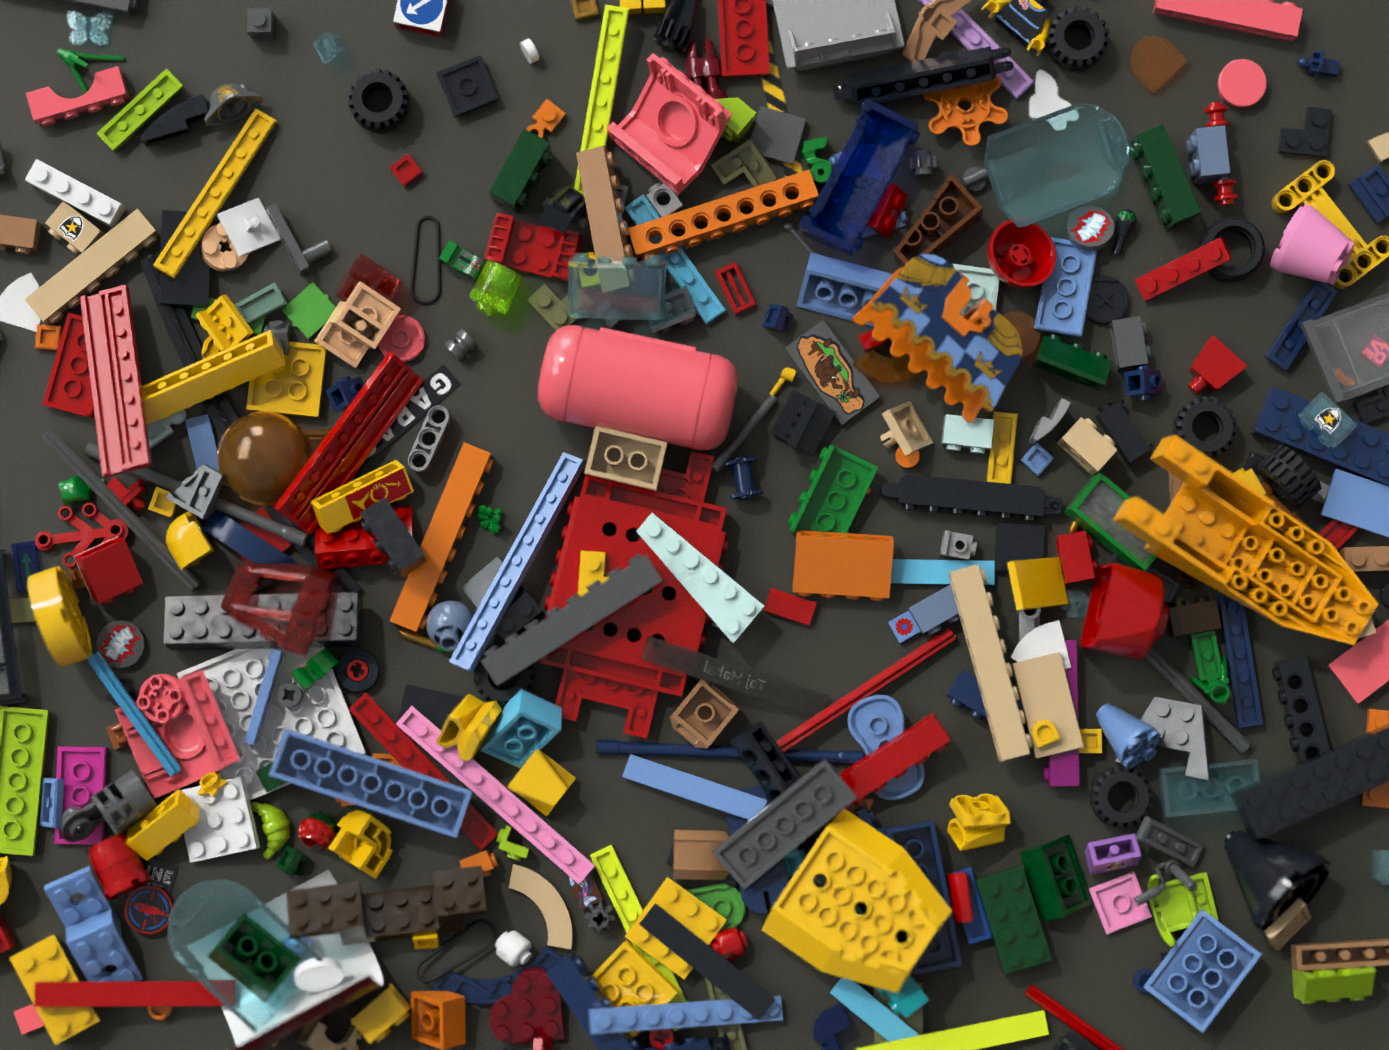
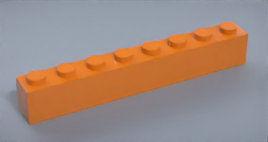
(441, 537)

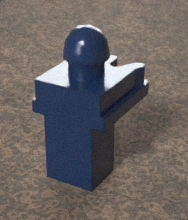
(1319, 65)

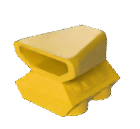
(469, 726)
(541, 782)
(978, 821)

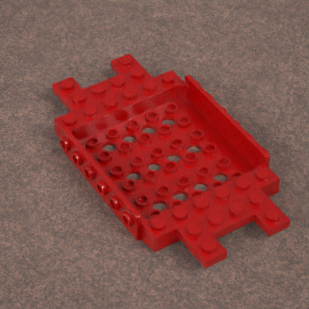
(612, 667)

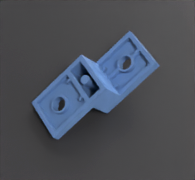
(92, 928)

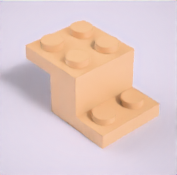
(357, 324)

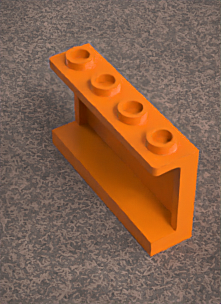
(843, 564)

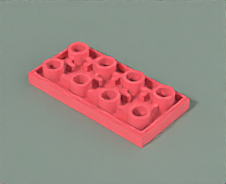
(1364, 665)

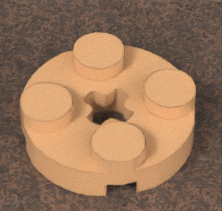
(211, 250)

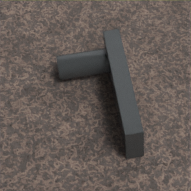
(299, 258)

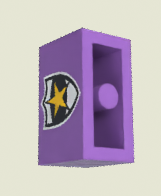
(1112, 854)

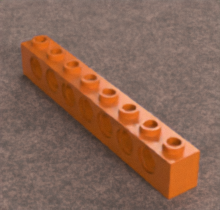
(800, 183)

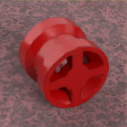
(660, 1034)

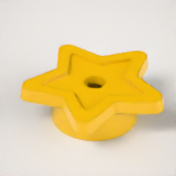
(211, 783)

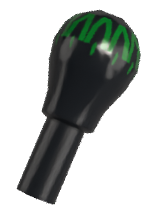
(1125, 222)

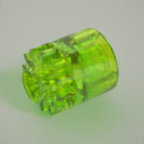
(495, 288)

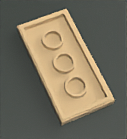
(1047, 697)

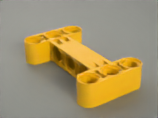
(1322, 202)

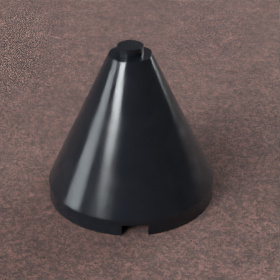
(1273, 875)

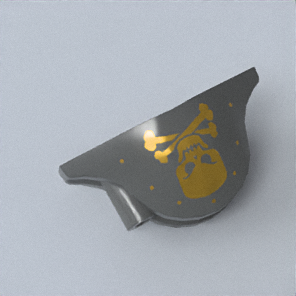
(231, 103)

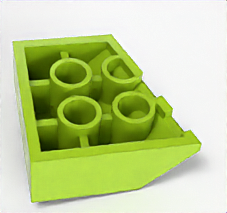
(1333, 984)

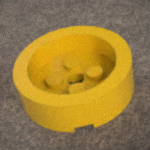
(59, 616)

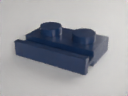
(1373, 193)

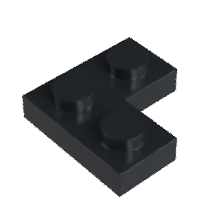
(1310, 141)

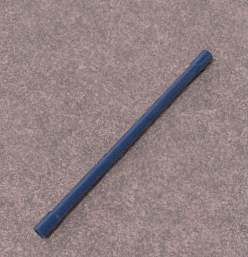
(616, 747)

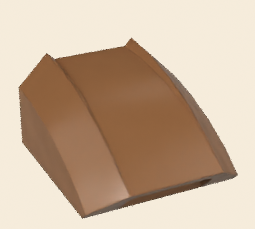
(703, 714)
(694, 855)

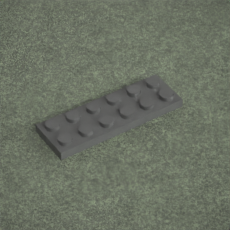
(784, 823)

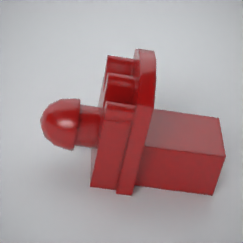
(131, 495)

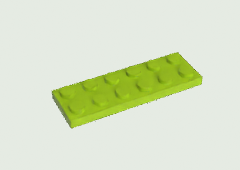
(21, 775)

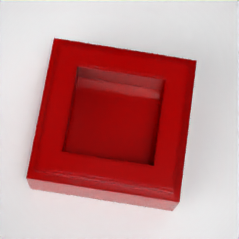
(406, 170)

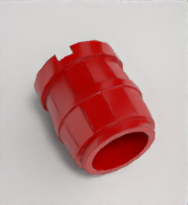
(117, 866)

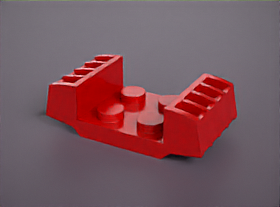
(531, 247)

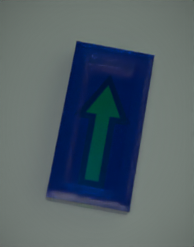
(25, 563)

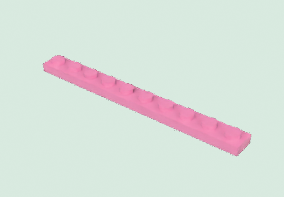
(497, 797)

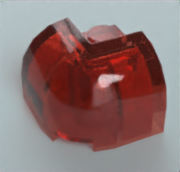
(372, 275)

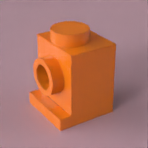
(483, 859)

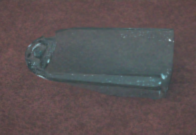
(1056, 162)
(202, 920)

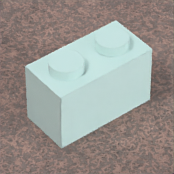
(961, 434)

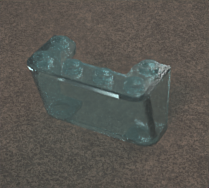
(617, 287)

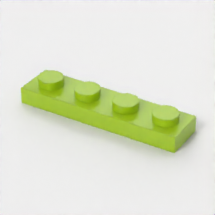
(140, 110)

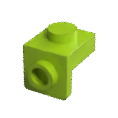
(514, 850)

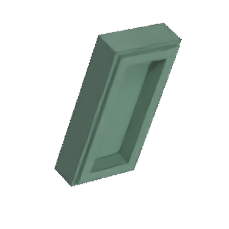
(261, 303)

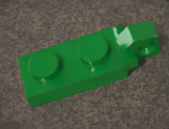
(1206, 656)

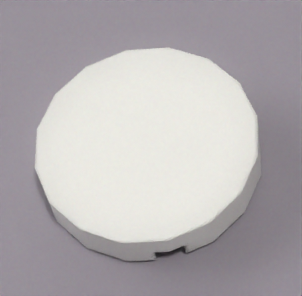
(319, 975)

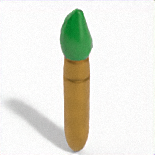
(420, 639)

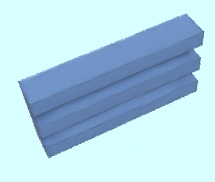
(51, 802)

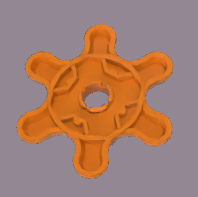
(967, 122)

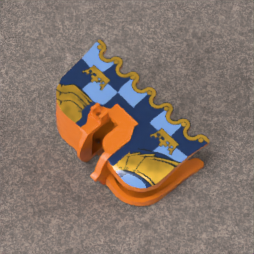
(922, 317)

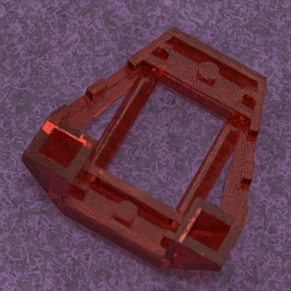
(302, 618)

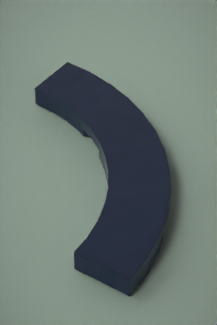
(490, 990)

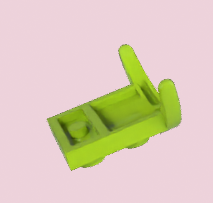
(1178, 906)

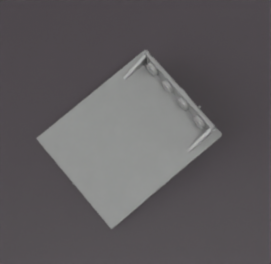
(836, 31)

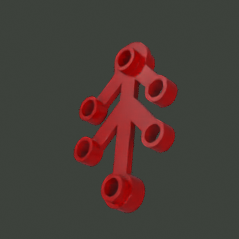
(85, 535)

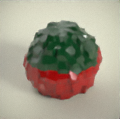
(317, 829)

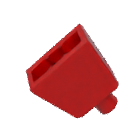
(1214, 366)

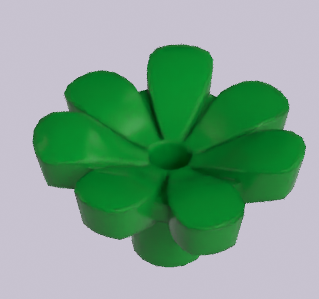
(490, 518)

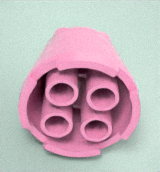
(1312, 247)

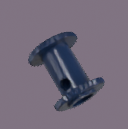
(743, 478)

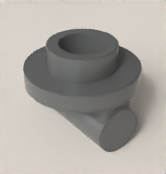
(975, 178)

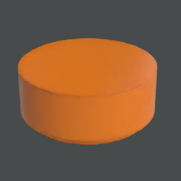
(906, 461)

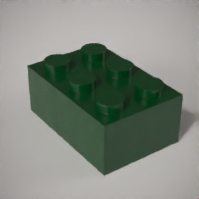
(521, 171)

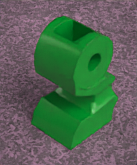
(820, 168)
(315, 669)

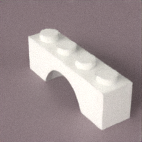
(75, 193)

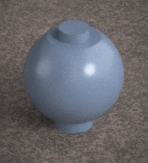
(448, 624)

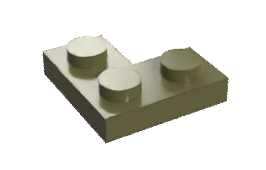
(746, 159)
(551, 308)

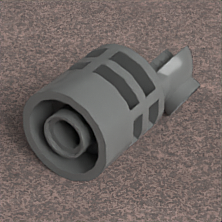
(118, 804)

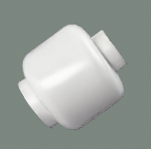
(513, 948)

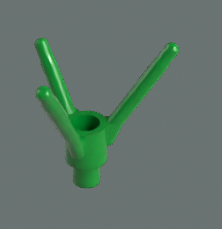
(75, 60)

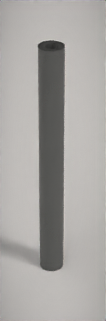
(744, 433)

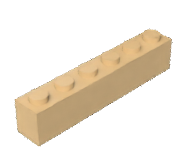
(92, 267)

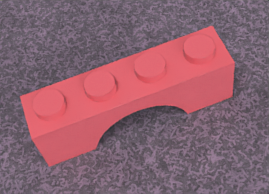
(107, 89)

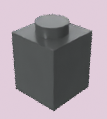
(260, 23)

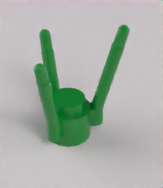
(1217, 688)

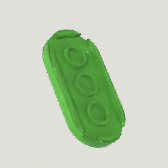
(724, 900)

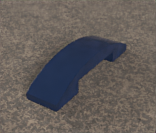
(244, 541)

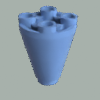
(1128, 735)

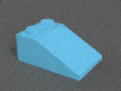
(522, 728)

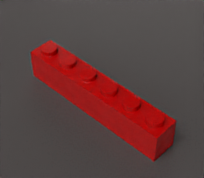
(895, 757)

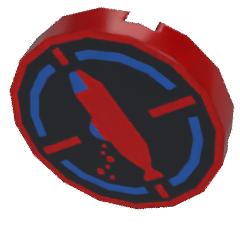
(148, 909)

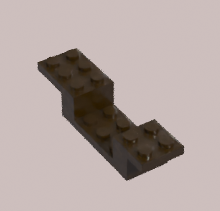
(387, 913)

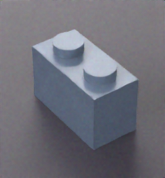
(935, 610)

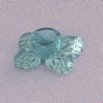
(88, 27)

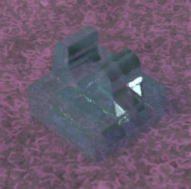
(327, 47)

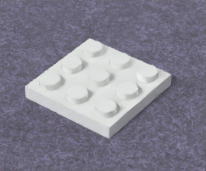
(224, 822)

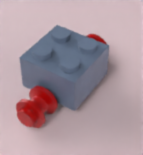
(1210, 155)

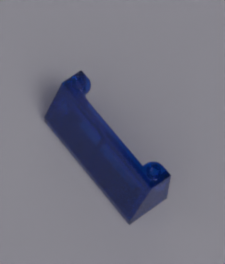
(859, 178)

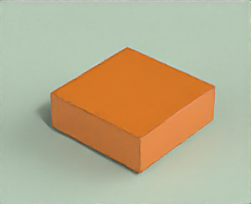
(48, 337)

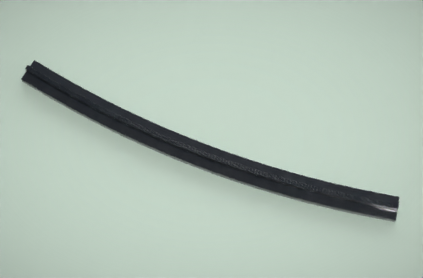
(219, 406)

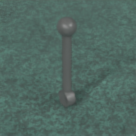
(789, 227)

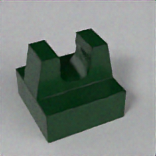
(290, 859)

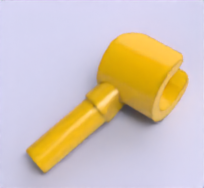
(788, 375)

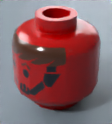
(730, 943)

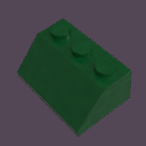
(1072, 362)
(1056, 878)
(254, 957)

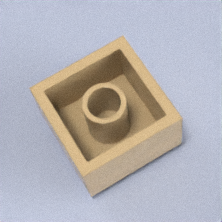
(1087, 445)

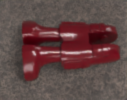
(704, 68)

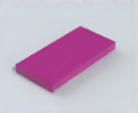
(83, 775)

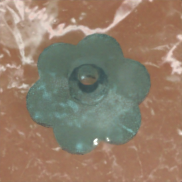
(1073, 610)

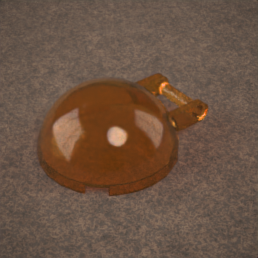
(264, 455)

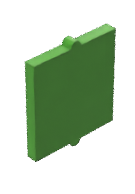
(309, 310)

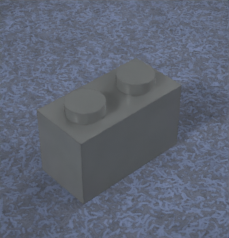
(1129, 343)

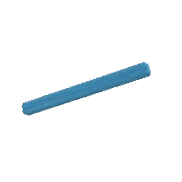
(134, 714)

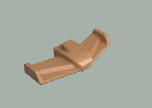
(933, 21)

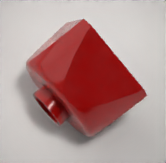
(1124, 612)

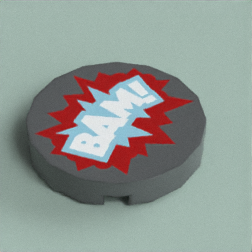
(1090, 228)
(121, 644)

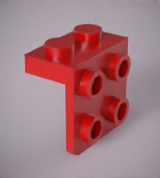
(888, 211)

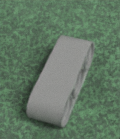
(438, 430)

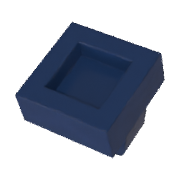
(776, 317)

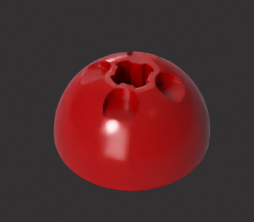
(1021, 255)

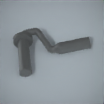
(1172, 868)

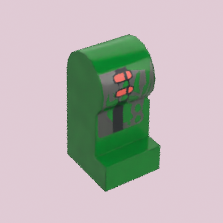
(461, 260)

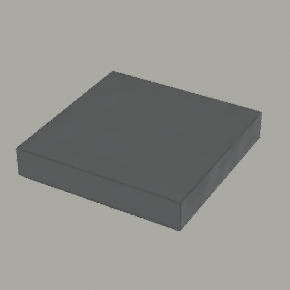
(778, 134)

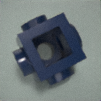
(1143, 383)
(345, 388)

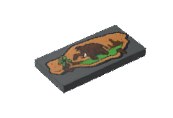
(831, 372)

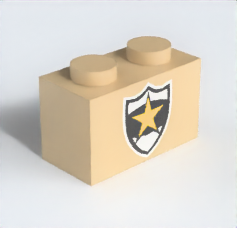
(74, 228)

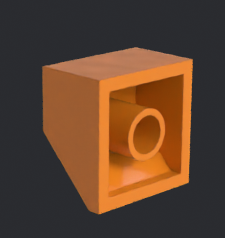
(438, 1018)

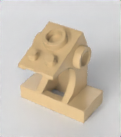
(314, 1038)

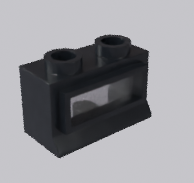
(563, 208)

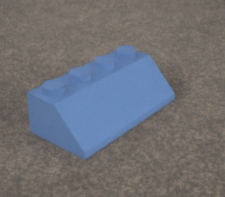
(838, 286)

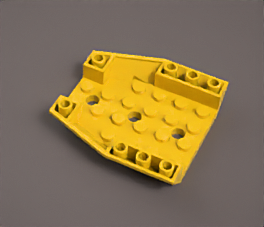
(823, 922)

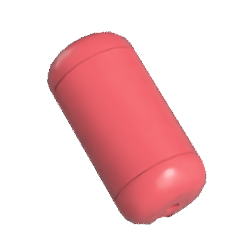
(637, 386)

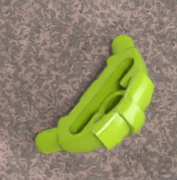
(274, 825)

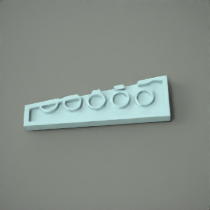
(713, 590)

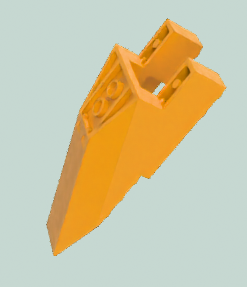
(1249, 548)

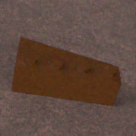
(940, 222)

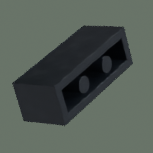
(392, 538)

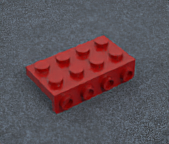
(70, 378)
(352, 545)

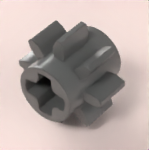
(922, 163)
(605, 918)

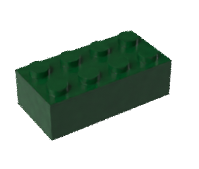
(1164, 177)
(1012, 919)

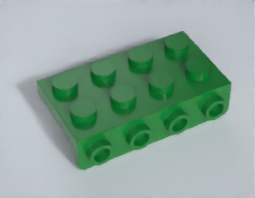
(834, 492)

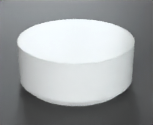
(529, 51)

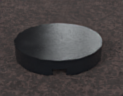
(1106, 300)

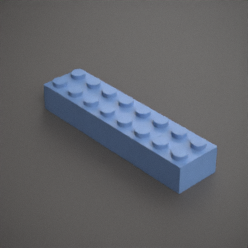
(370, 783)

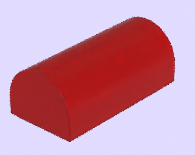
(960, 897)

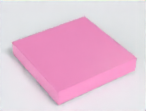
(1116, 902)

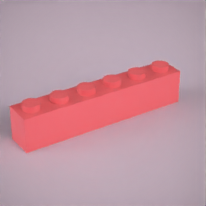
(1249, 16)

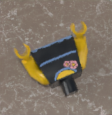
(1023, 20)

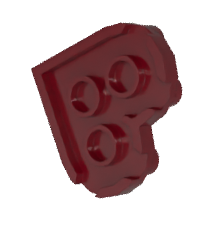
(529, 1010)

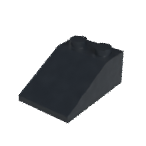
(521, 609)

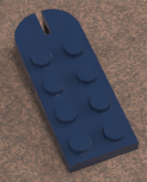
(773, 880)

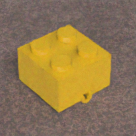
(381, 1013)

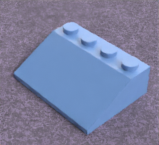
(1202, 971)

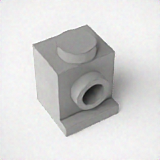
(948, 545)

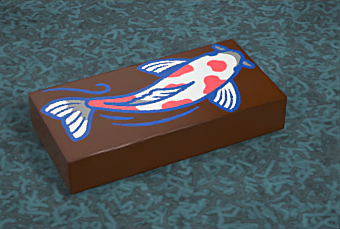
(586, 891)

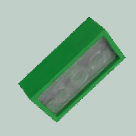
(1094, 512)

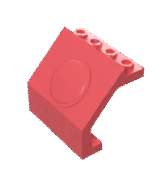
(671, 126)
(195, 739)

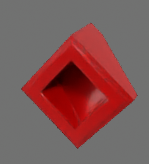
(868, 343)

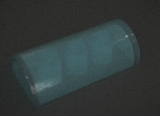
(1190, 796)

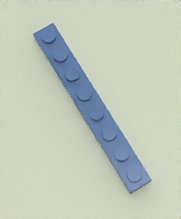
(676, 1016)

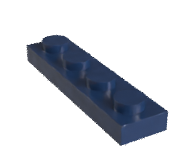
(1292, 336)

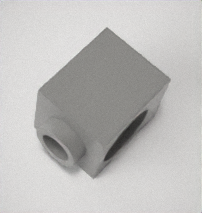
(672, 207)

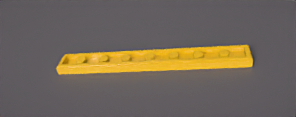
(214, 193)

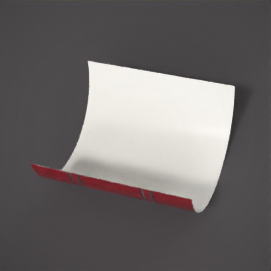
(360, 977)

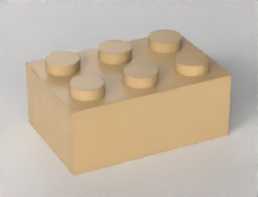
(626, 458)

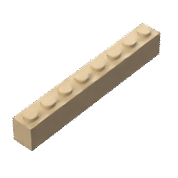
(988, 662)

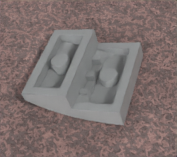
(1045, 425)

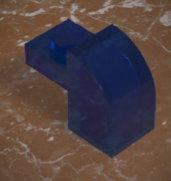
(828, 1023)

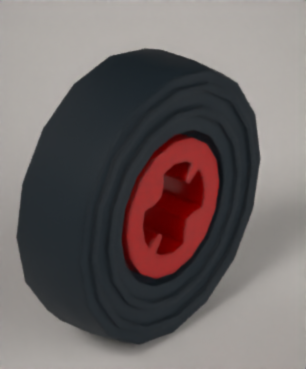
(369, 665)

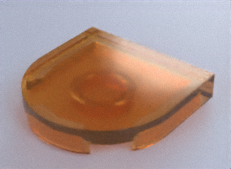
(1155, 61)

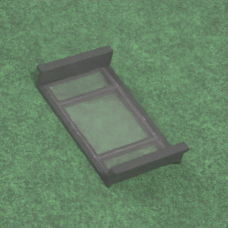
(1352, 348)

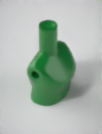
(75, 490)

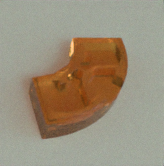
(884, 369)

